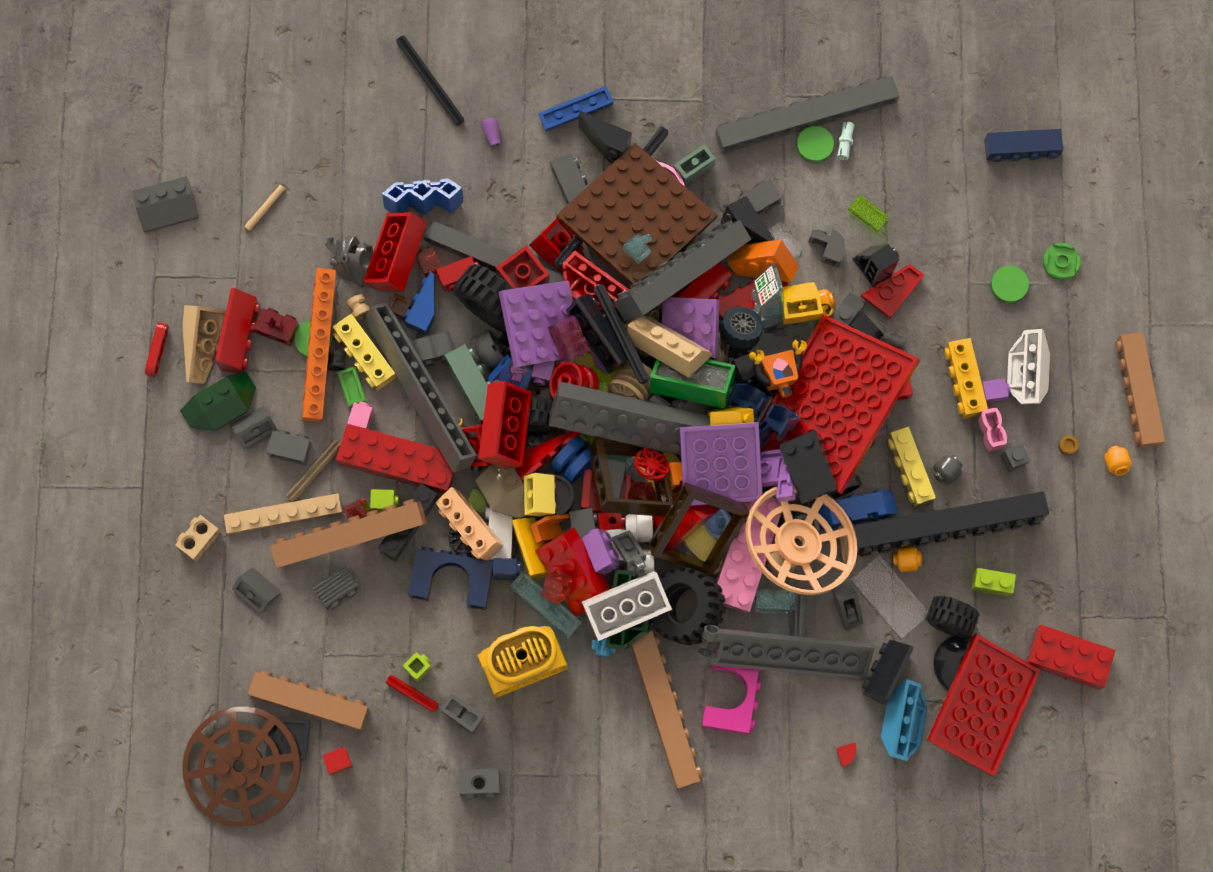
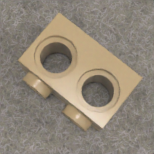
(202, 541)

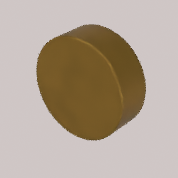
(1068, 445)

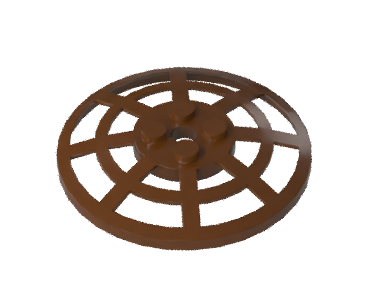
(253, 766)

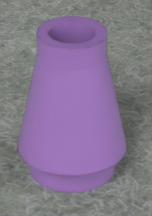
(491, 130)

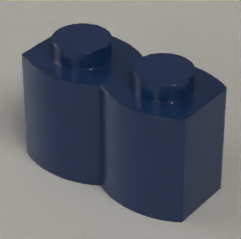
(506, 568)

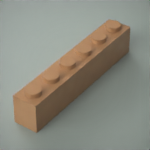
(1140, 390)
(308, 701)

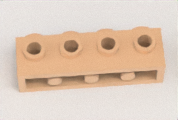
(469, 524)

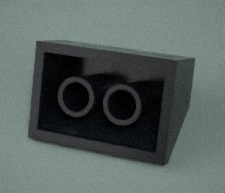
(887, 670)

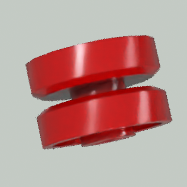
(573, 374)

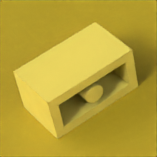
(539, 495)

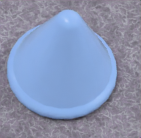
(717, 523)

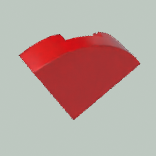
(846, 753)

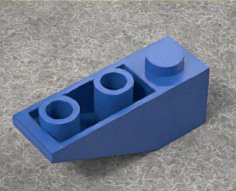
(423, 311)

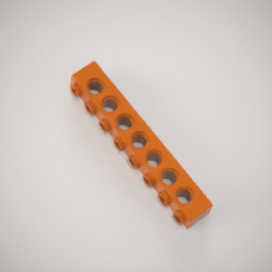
(318, 345)

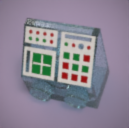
(768, 294)

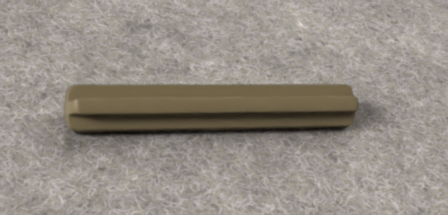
(313, 472)

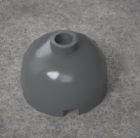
(489, 350)

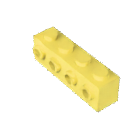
(364, 352)
(911, 467)

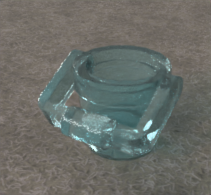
(637, 248)

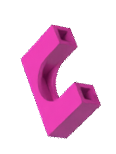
(740, 718)

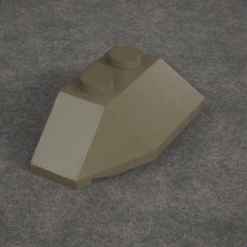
(502, 490)

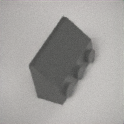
(165, 204)

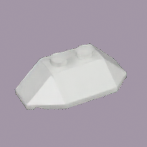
(1029, 367)

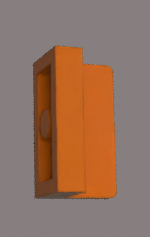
(548, 528)

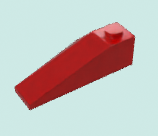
(553, 241)
(540, 455)

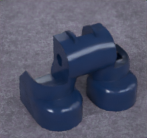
(778, 418)

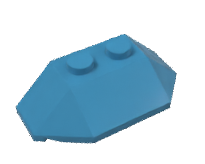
(904, 720)

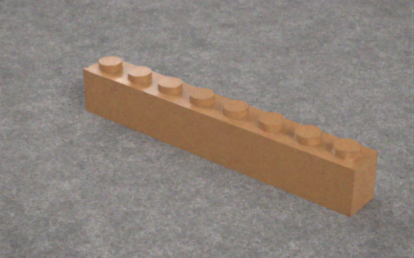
(348, 534)
(665, 712)

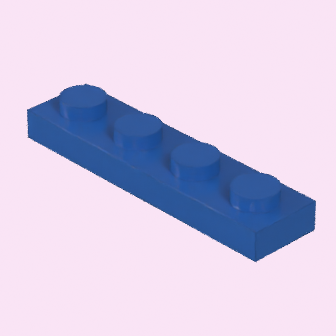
(570, 110)

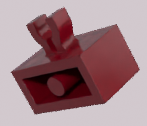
(276, 326)

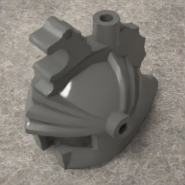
(351, 258)

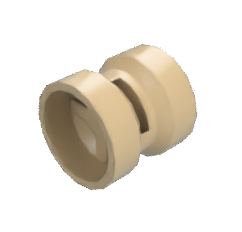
(358, 306)

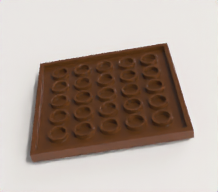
(633, 199)

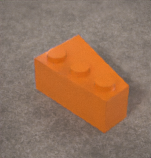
(755, 258)

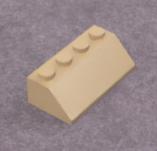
(667, 345)

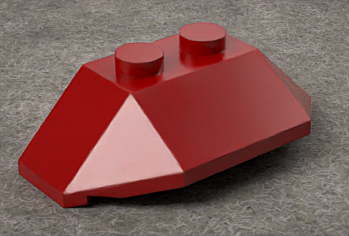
(585, 276)
(692, 521)

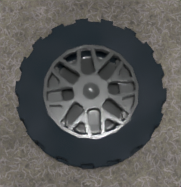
(741, 327)

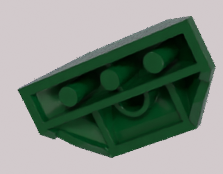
(220, 402)
(629, 636)

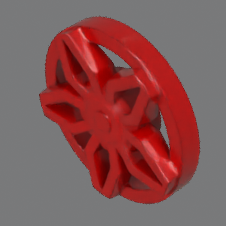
(651, 464)

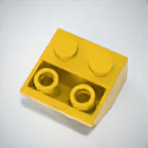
(801, 303)

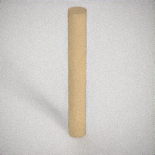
(264, 208)

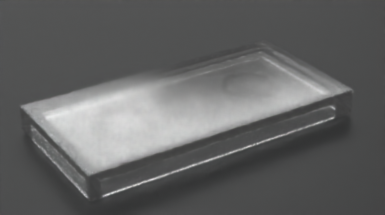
(889, 597)

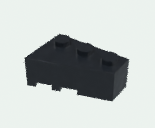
(877, 263)

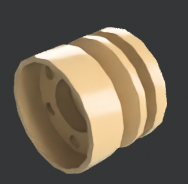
(627, 384)

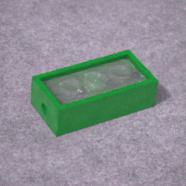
(707, 385)

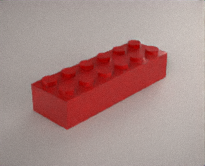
(394, 458)

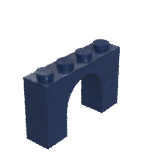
(429, 563)

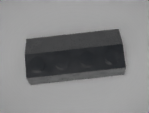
(598, 332)

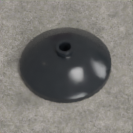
(948, 659)

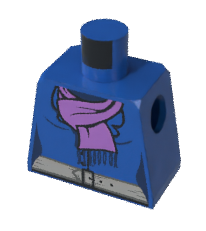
(506, 372)

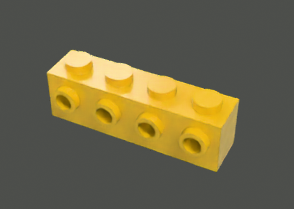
(966, 378)

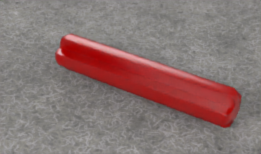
(412, 693)

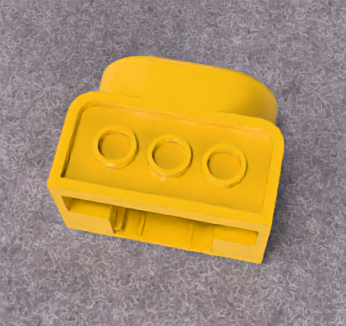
(508, 673)

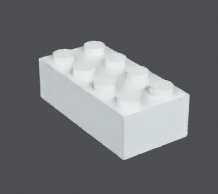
(626, 605)

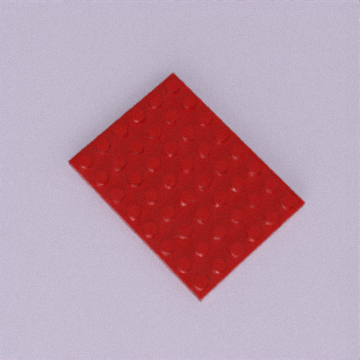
(844, 393)

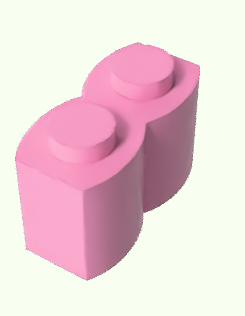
(994, 434)

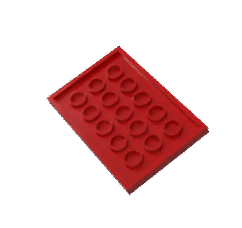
(984, 705)

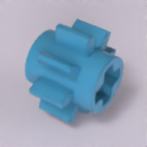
(601, 651)

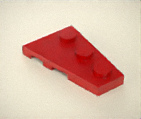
(893, 291)

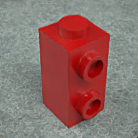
(450, 274)

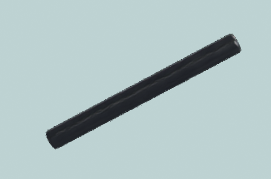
(430, 80)
(621, 334)

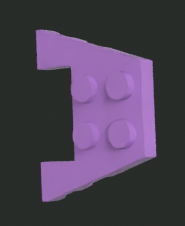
(776, 473)

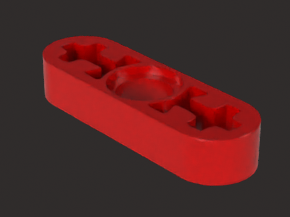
(156, 349)

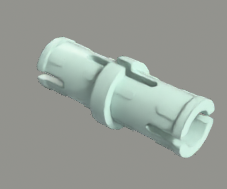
(845, 141)

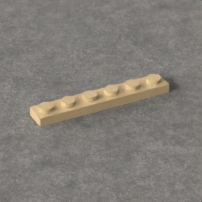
(282, 514)

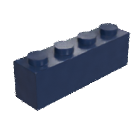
(1023, 144)

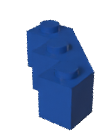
(423, 196)
(862, 508)

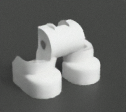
(642, 530)

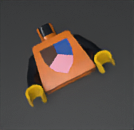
(779, 369)

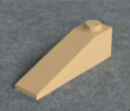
(201, 340)

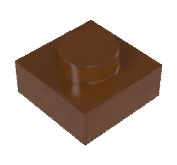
(400, 305)

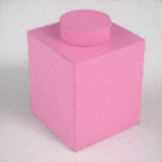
(361, 415)

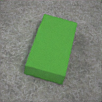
(351, 386)

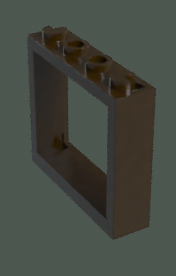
(609, 504)
(674, 517)

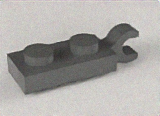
(630, 551)

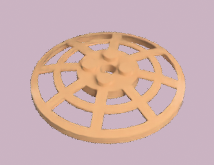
(810, 540)

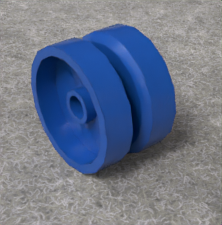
(572, 460)

